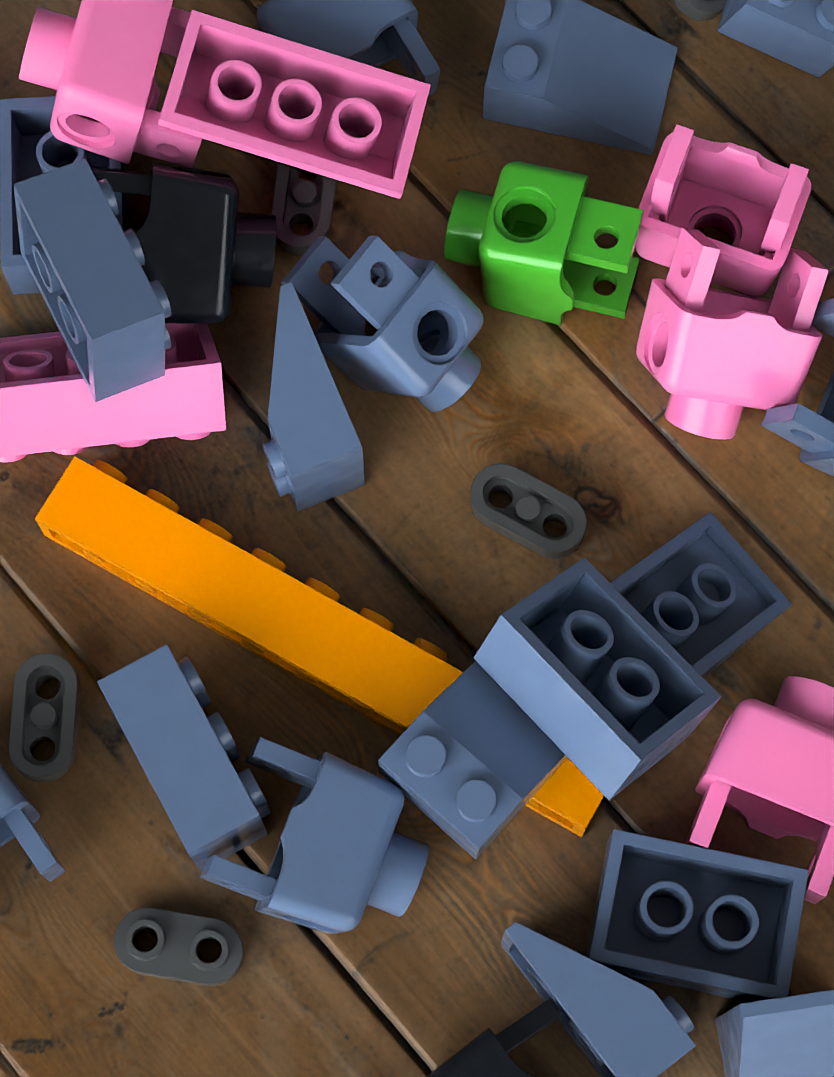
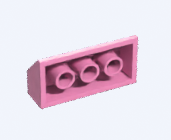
(295, 104)
(51, 408)

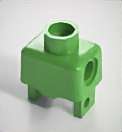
(541, 246)

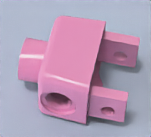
(107, 77)
(728, 189)
(726, 346)
(777, 774)

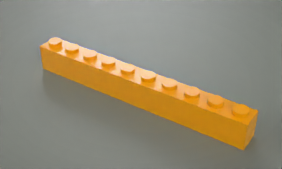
(269, 611)

